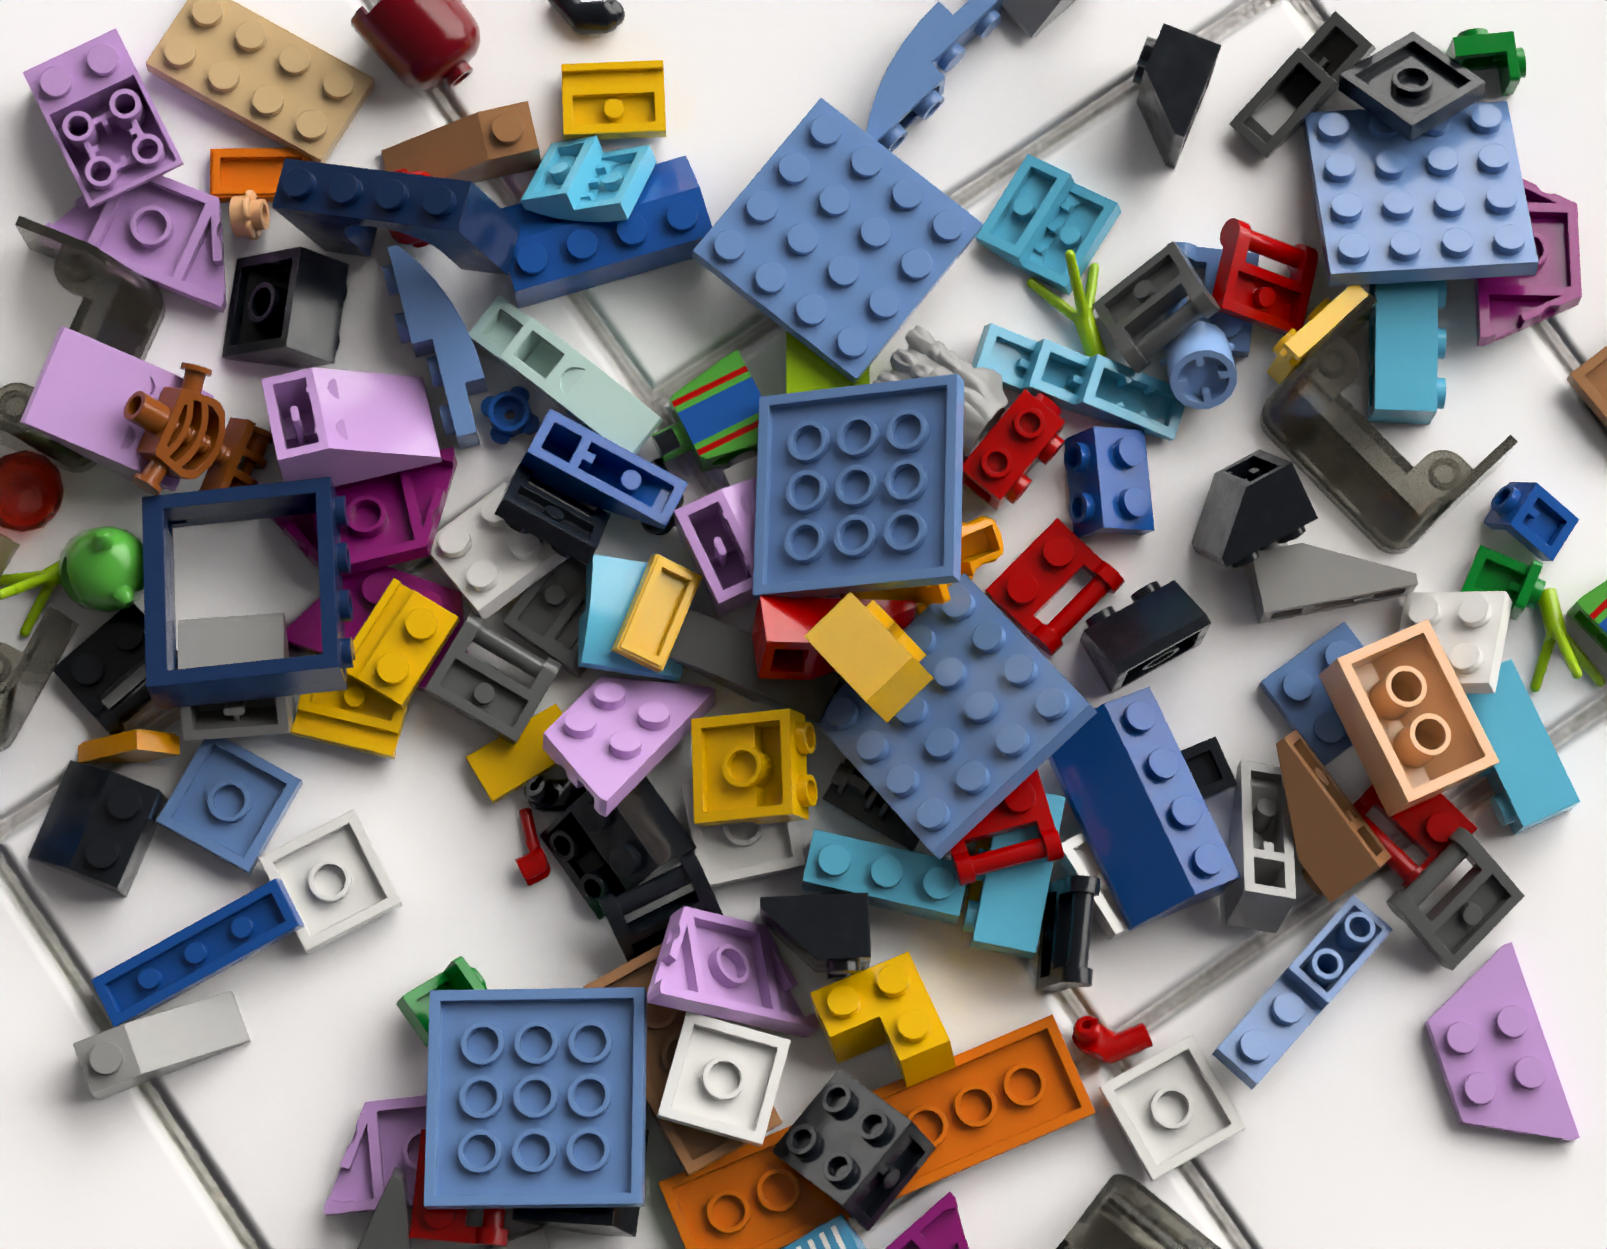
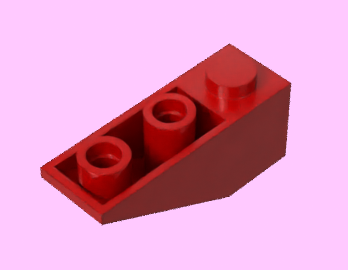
(784, 621)

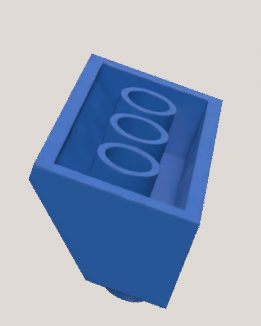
(571, 256)
(1142, 811)

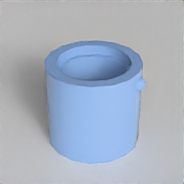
(1200, 366)

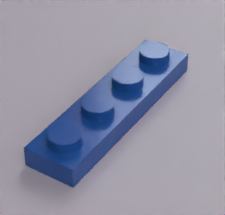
(197, 953)

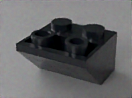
(1250, 508)
(617, 850)

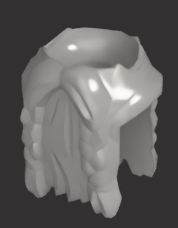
(982, 386)

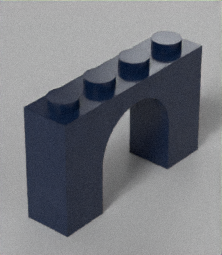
(347, 204)

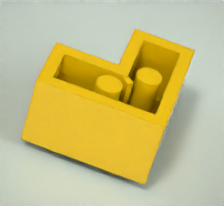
(871, 654)
(885, 1007)

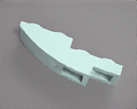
(564, 375)

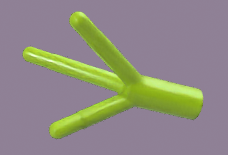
(1083, 317)
(29, 580)
(1557, 633)

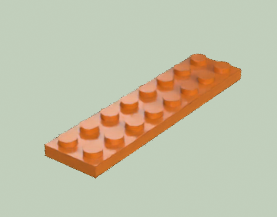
(974, 1112)

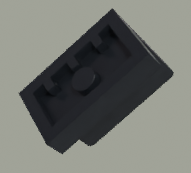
(854, 1148)

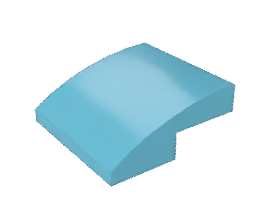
(588, 184)
(1045, 217)
(609, 593)

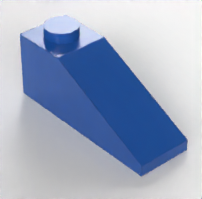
(601, 472)

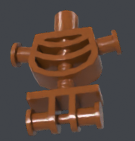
(189, 436)

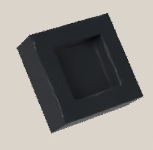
(1209, 768)

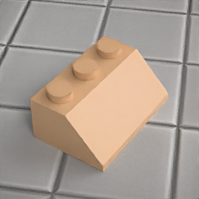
(1408, 717)

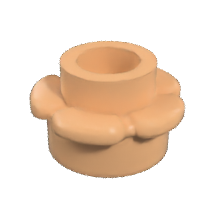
(248, 215)

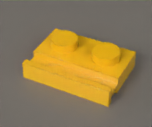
(613, 100)
(1322, 319)
(400, 642)
(351, 719)

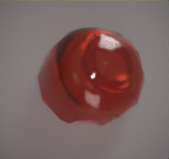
(28, 491)

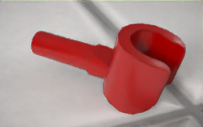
(533, 864)

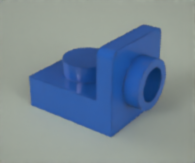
(1532, 518)

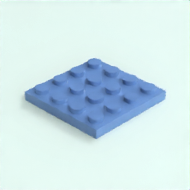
(1419, 206)
(837, 240)
(859, 488)
(970, 731)
(536, 1098)

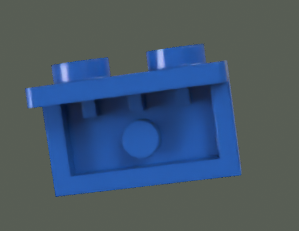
(1108, 482)

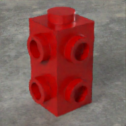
(1011, 449)

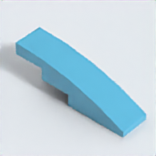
(1081, 383)

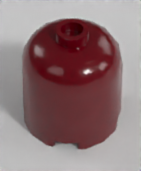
(421, 40)

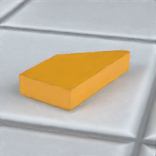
(129, 747)

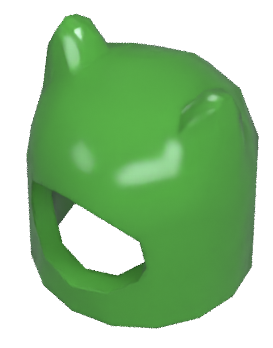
(102, 569)

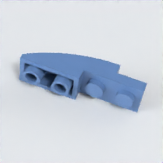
(913, 78)
(437, 328)
(1302, 992)

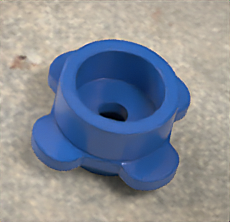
(515, 401)

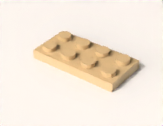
(261, 75)

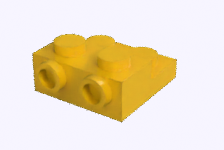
(752, 768)

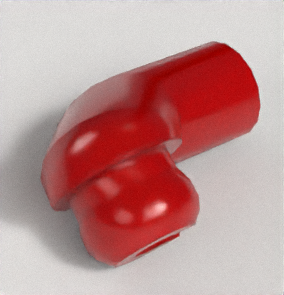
(1106, 1044)

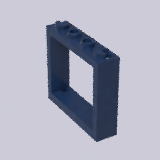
(254, 679)

